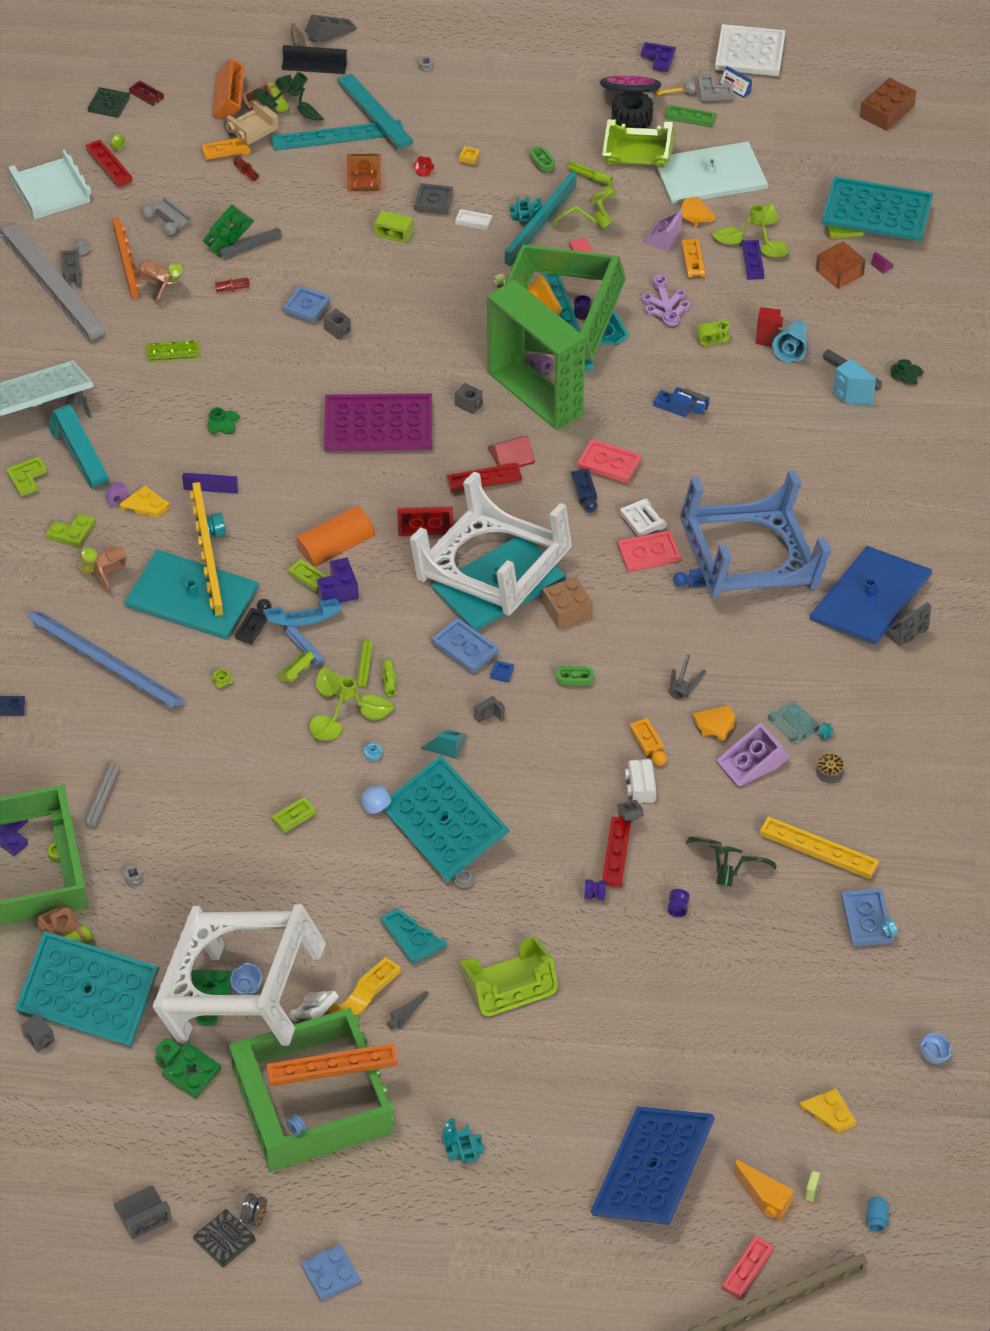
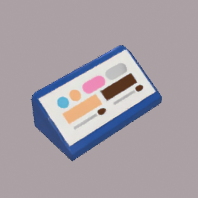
(741, 84)

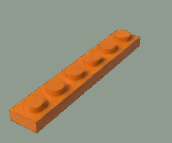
(125, 252)
(332, 1064)

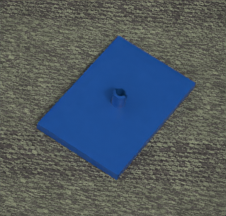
(871, 595)
(653, 1165)

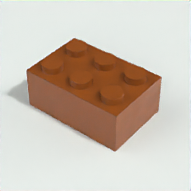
(888, 104)

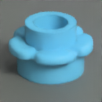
(373, 752)
(889, 928)

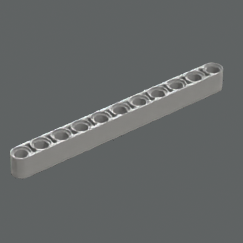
(52, 282)

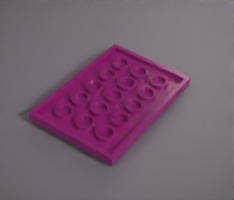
(378, 422)

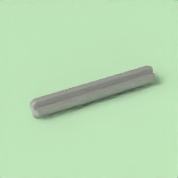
(102, 795)

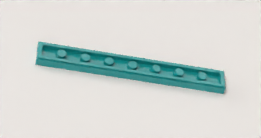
(375, 111)
(327, 136)
(541, 217)
(557, 286)

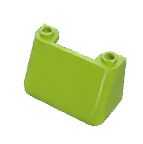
(638, 145)
(512, 981)

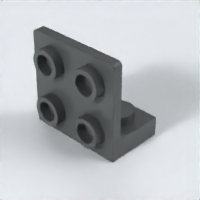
(143, 1212)

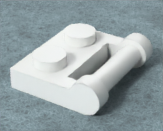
(639, 521)
(314, 1005)

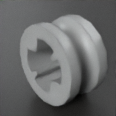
(425, 63)
(130, 870)

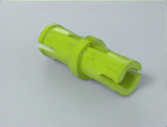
(389, 678)

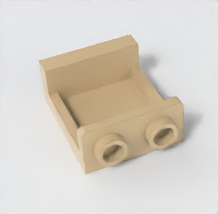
(253, 124)

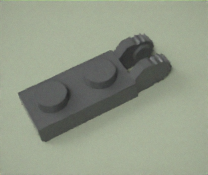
(71, 266)

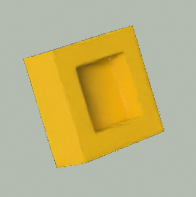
(469, 155)

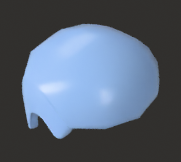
(375, 799)
(246, 979)
(935, 1048)

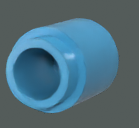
(877, 1214)

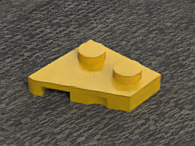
(145, 503)
(830, 1110)

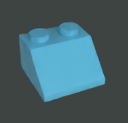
(854, 384)

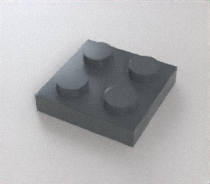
(433, 198)

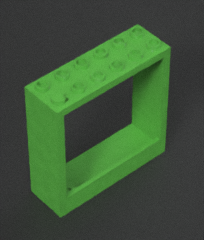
(580, 265)
(509, 314)
(38, 804)
(320, 1140)

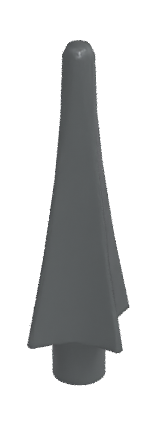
(400, 1015)

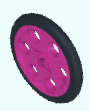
(630, 84)

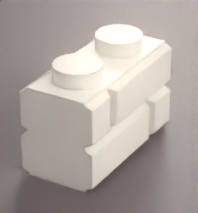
(641, 781)

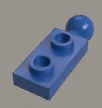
(694, 578)

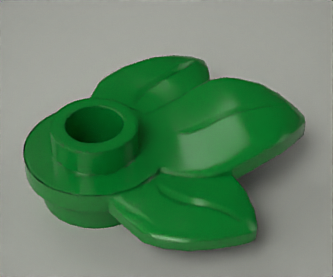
(222, 421)

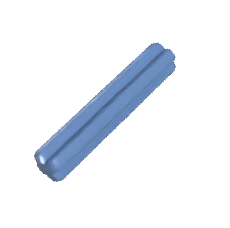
(304, 644)

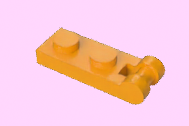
(225, 148)
(693, 258)

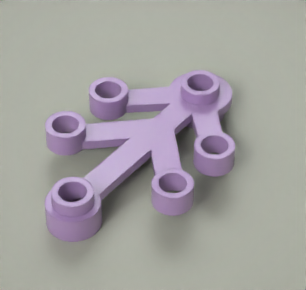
(670, 317)

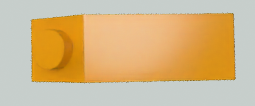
(766, 1192)

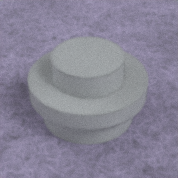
(82, 245)
(463, 879)

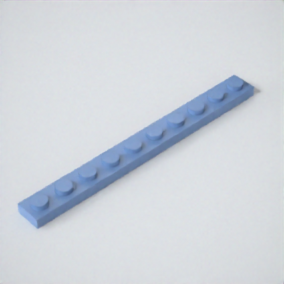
(112, 663)

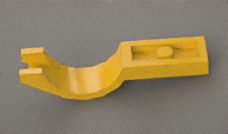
(368, 987)

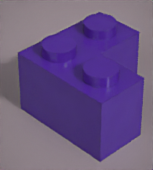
(340, 583)

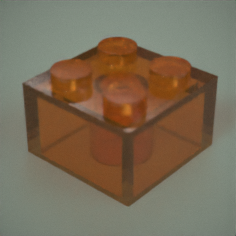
(364, 172)
(840, 264)

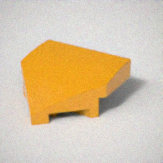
(696, 211)
(715, 721)

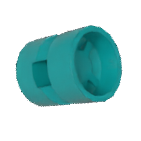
(215, 525)

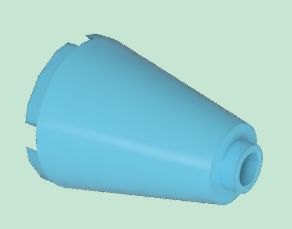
(791, 342)

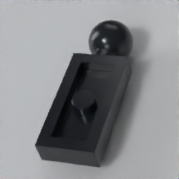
(253, 622)

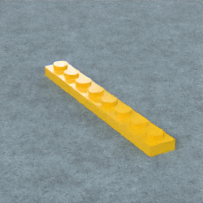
(207, 554)

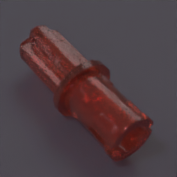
(245, 168)
(232, 285)

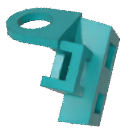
(526, 211)
(461, 1148)

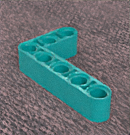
(66, 424)

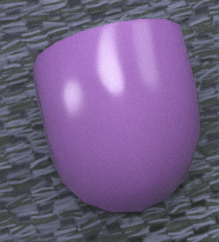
(540, 362)
(116, 494)

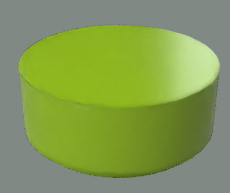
(117, 142)
(53, 853)

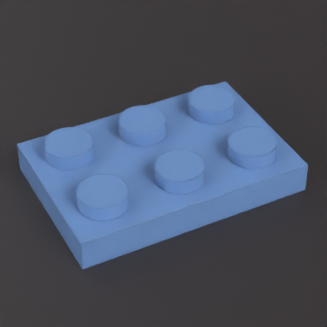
(465, 645)
(865, 915)

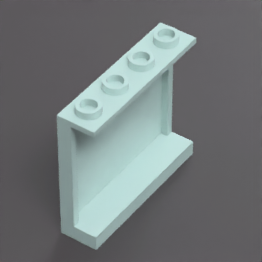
(51, 187)

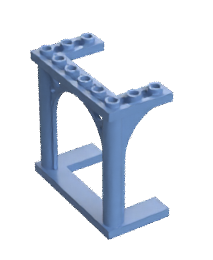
(775, 506)

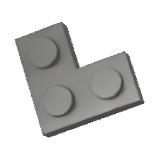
(711, 92)

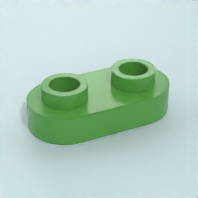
(542, 159)
(575, 675)

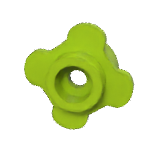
(221, 678)

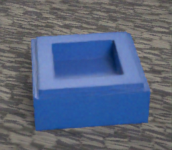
(502, 671)

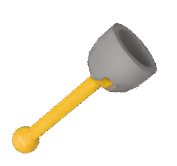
(688, 88)

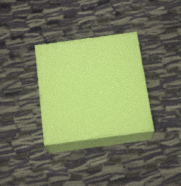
(812, 1186)

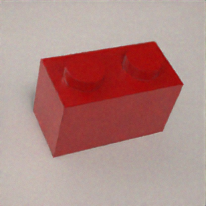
(768, 325)

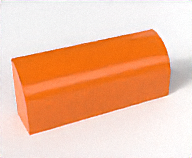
(228, 89)
(335, 536)

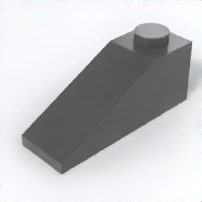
(327, 27)

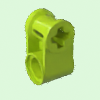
(712, 333)

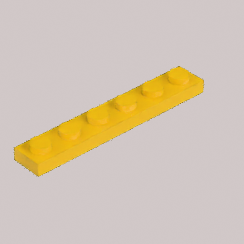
(819, 847)

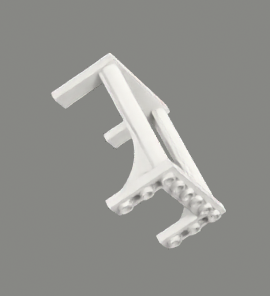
(484, 511)
(204, 931)

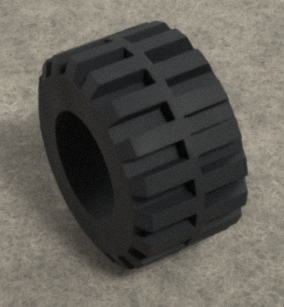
(632, 109)

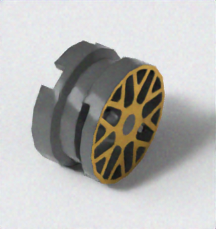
(830, 769)
(253, 1210)

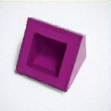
(880, 263)

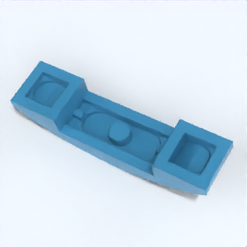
(325, 609)

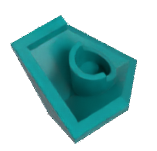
(615, 331)
(447, 743)

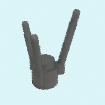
(78, 398)
(679, 688)

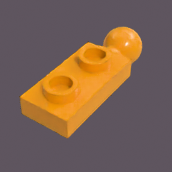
(649, 741)

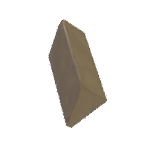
(297, 36)

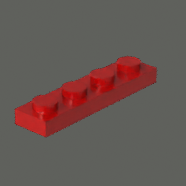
(109, 163)
(489, 476)
(616, 852)

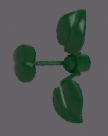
(294, 87)
(726, 872)

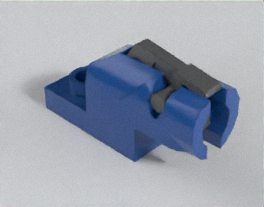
(682, 402)

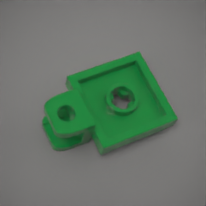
(223, 233)
(220, 985)
(175, 1065)

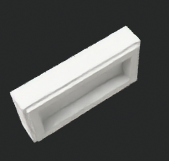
(473, 219)

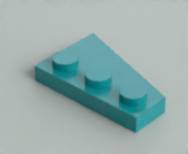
(410, 937)

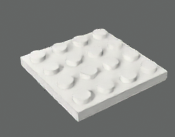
(750, 49)

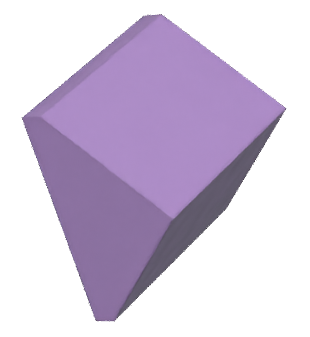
(665, 231)

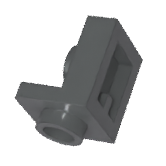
(487, 708)
(630, 810)

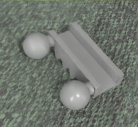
(175, 216)

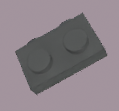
(910, 625)

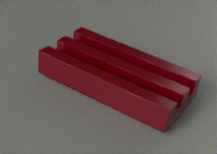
(144, 93)

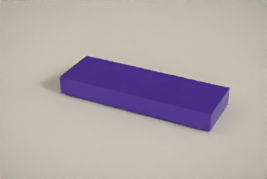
(752, 259)
(211, 483)

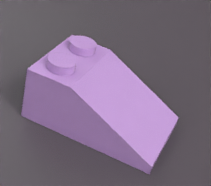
(753, 756)

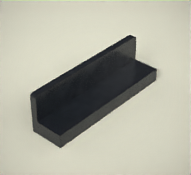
(314, 59)

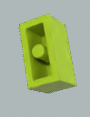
(394, 226)

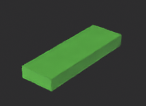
(690, 116)

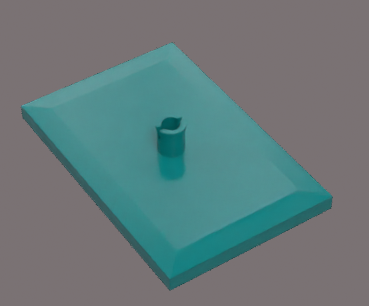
(877, 208)
(178, 593)
(479, 612)
(445, 818)
(61, 985)

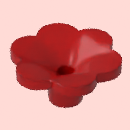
(419, 166)

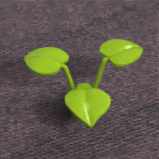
(758, 215)
(602, 216)
(331, 683)

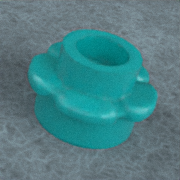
(825, 731)

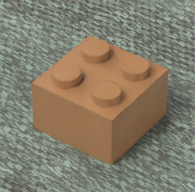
(567, 602)

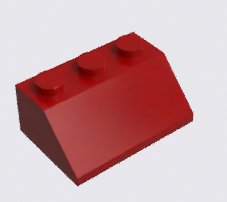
(434, 519)

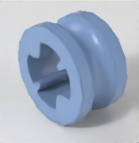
(296, 1125)

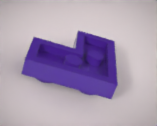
(661, 53)
(10, 839)

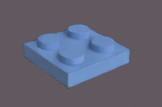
(306, 304)
(330, 1272)

